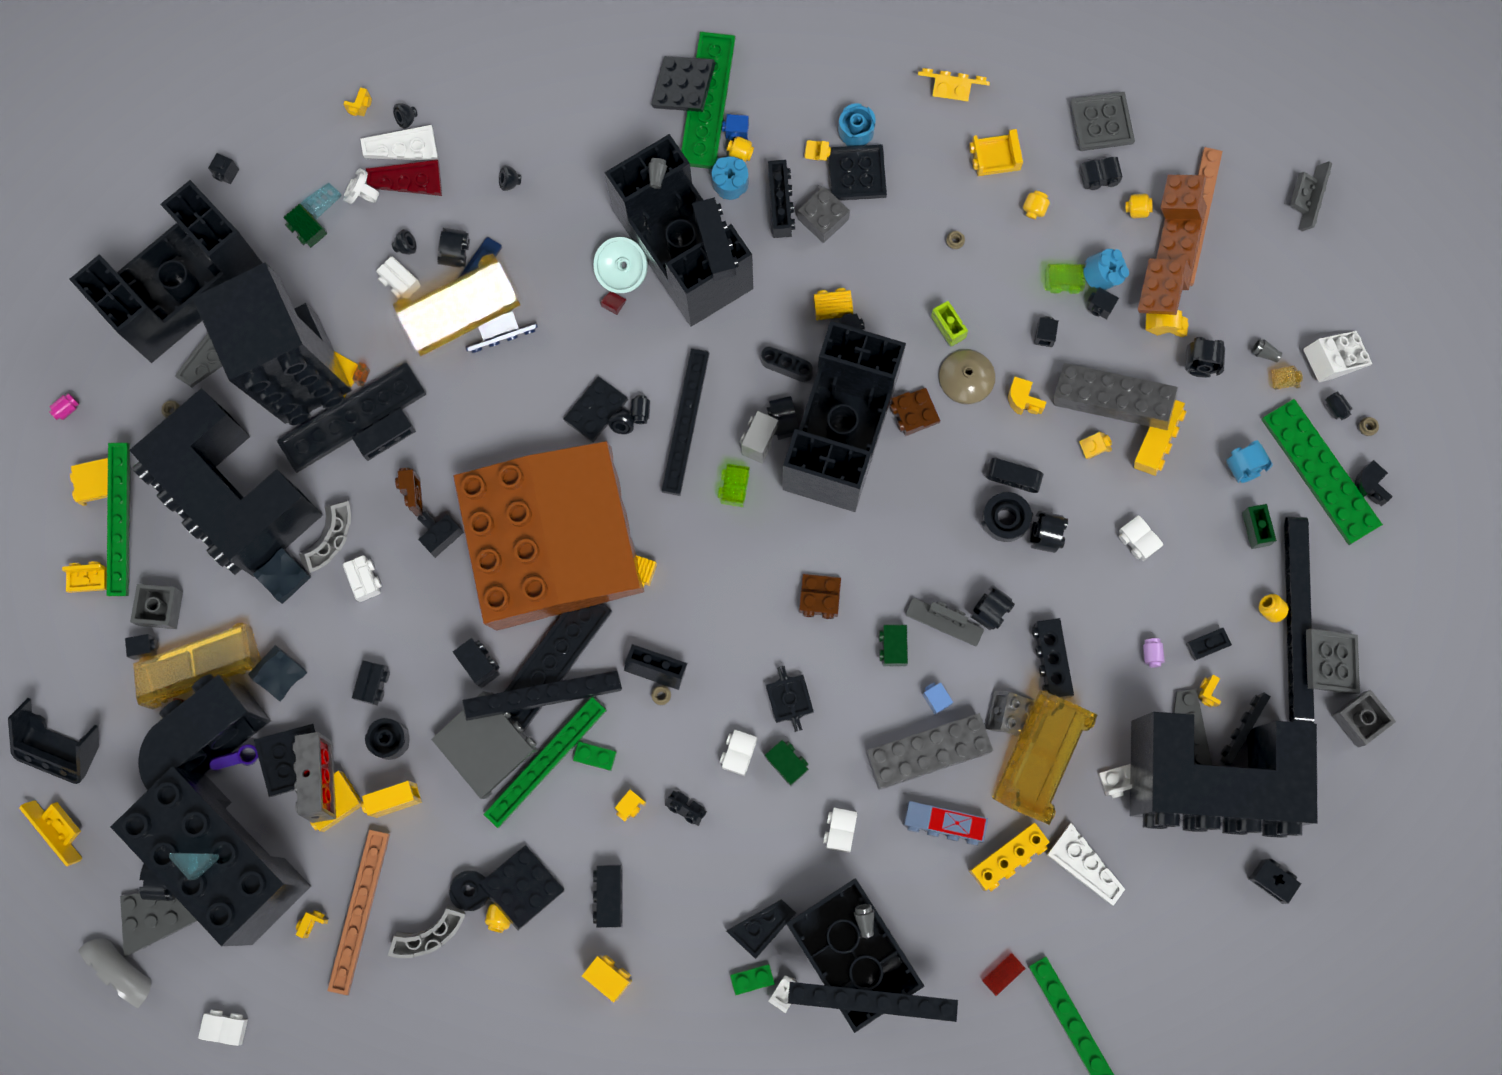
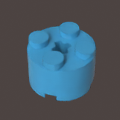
(856, 125)
(737, 172)
(1106, 269)
(1249, 462)

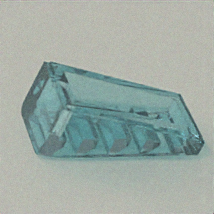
(313, 198)

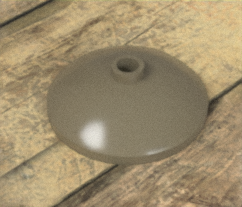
(964, 387)

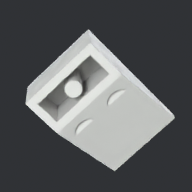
(1337, 355)

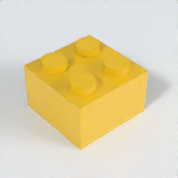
(607, 977)

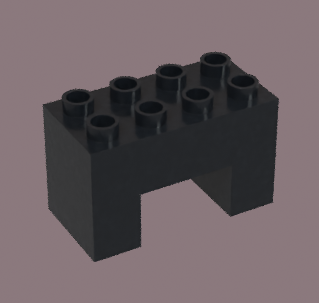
(668, 232)
(154, 293)
(272, 348)
(843, 416)
(181, 465)
(1267, 798)
(241, 890)

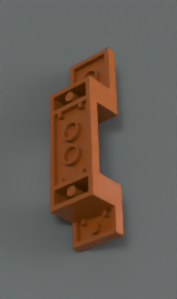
(1173, 268)

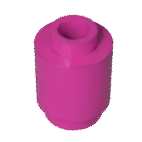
(63, 407)

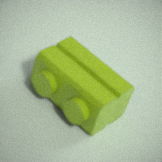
(949, 323)

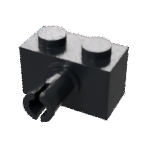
(439, 534)

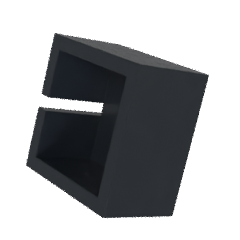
(476, 663)

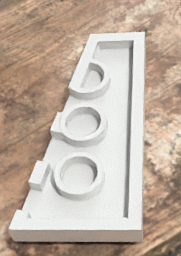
(405, 144)
(1080, 860)

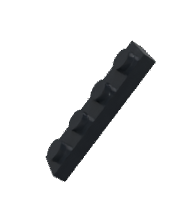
(1248, 721)

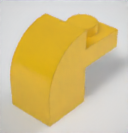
(1162, 324)
(1020, 399)

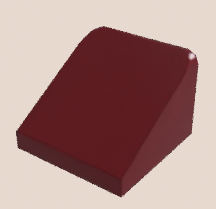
(613, 302)

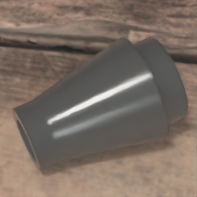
(657, 170)
(1265, 350)
(865, 919)

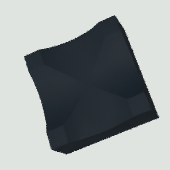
(282, 576)
(277, 673)

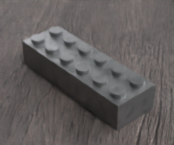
(1115, 396)
(929, 751)

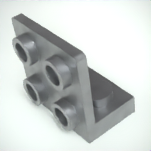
(1008, 712)

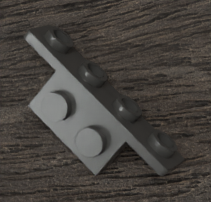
(1309, 194)
(945, 620)

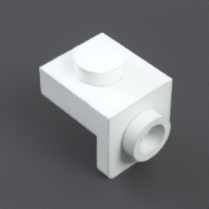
(780, 995)

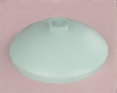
(609, 267)

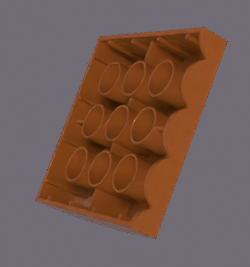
(547, 534)

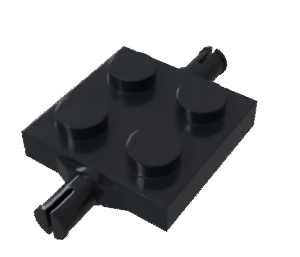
(789, 699)

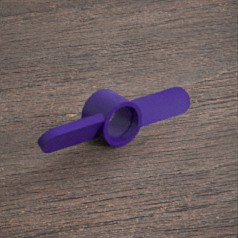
(232, 759)

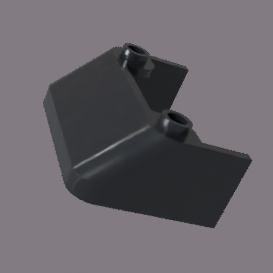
(47, 750)

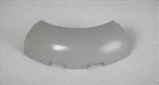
(332, 538)
(426, 941)
(115, 969)

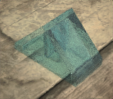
(193, 864)

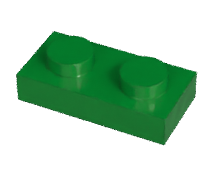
(594, 756)
(752, 979)

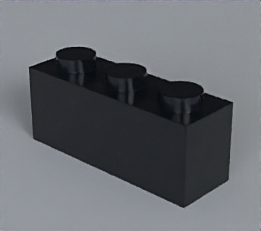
(383, 434)
(655, 666)
(608, 896)

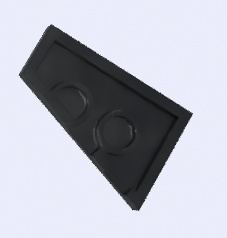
(760, 929)

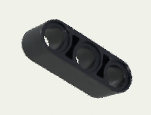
(781, 357)
(1014, 475)

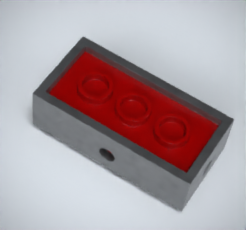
(314, 777)

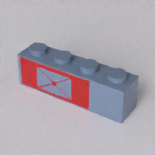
(945, 822)

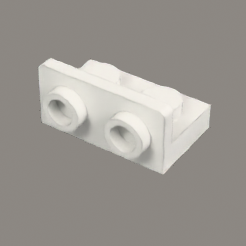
(1116, 781)

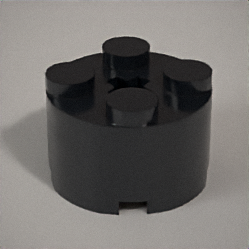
(453, 247)
(1205, 357)
(1048, 532)
(992, 608)
(377, 735)
(152, 887)

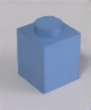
(937, 697)

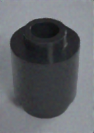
(1338, 406)
(640, 409)

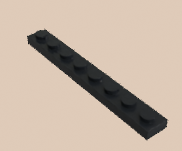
(685, 422)
(541, 695)
(873, 1001)

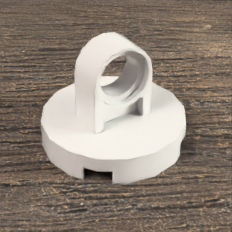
(358, 188)

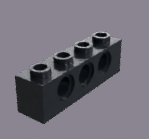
(1054, 630)

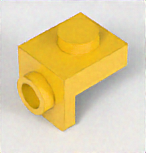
(361, 103)
(817, 150)
(1096, 445)
(1208, 686)
(306, 924)

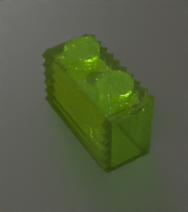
(1064, 278)
(734, 485)

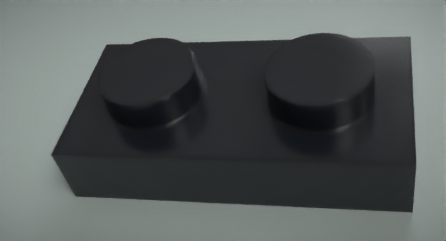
(1209, 644)

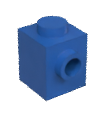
(736, 126)

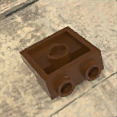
(914, 411)
(410, 487)
(820, 596)

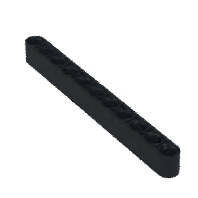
(1298, 617)

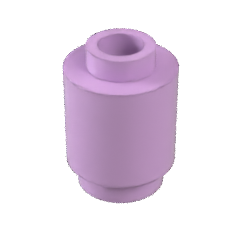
(1153, 652)

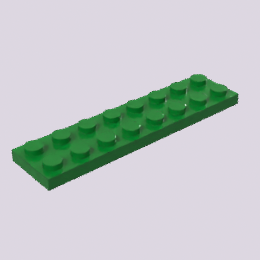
(704, 128)
(1321, 472)

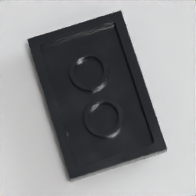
(595, 408)

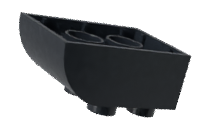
(202, 727)
(845, 958)

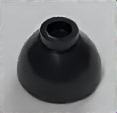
(404, 114)
(508, 178)
(404, 243)
(621, 422)

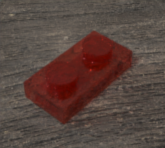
(1003, 974)

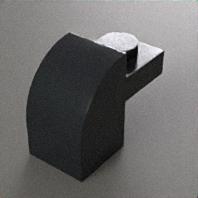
(1368, 481)

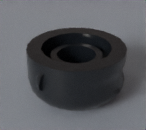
(1017, 506)

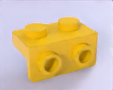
(85, 577)

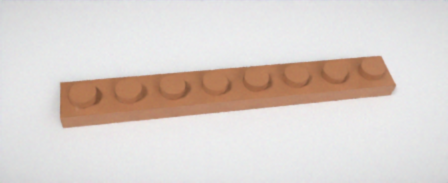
(1209, 167)
(358, 912)

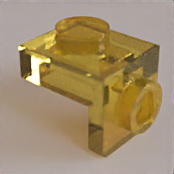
(1286, 377)

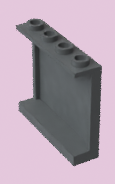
(484, 748)

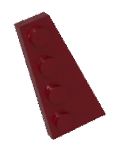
(409, 178)

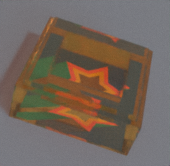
(361, 374)

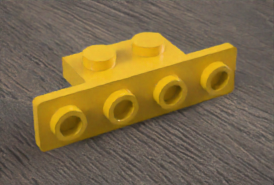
(952, 86)
(55, 828)

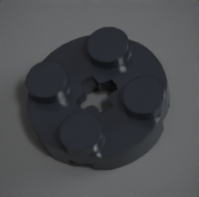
(458, 890)

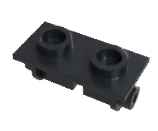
(678, 804)

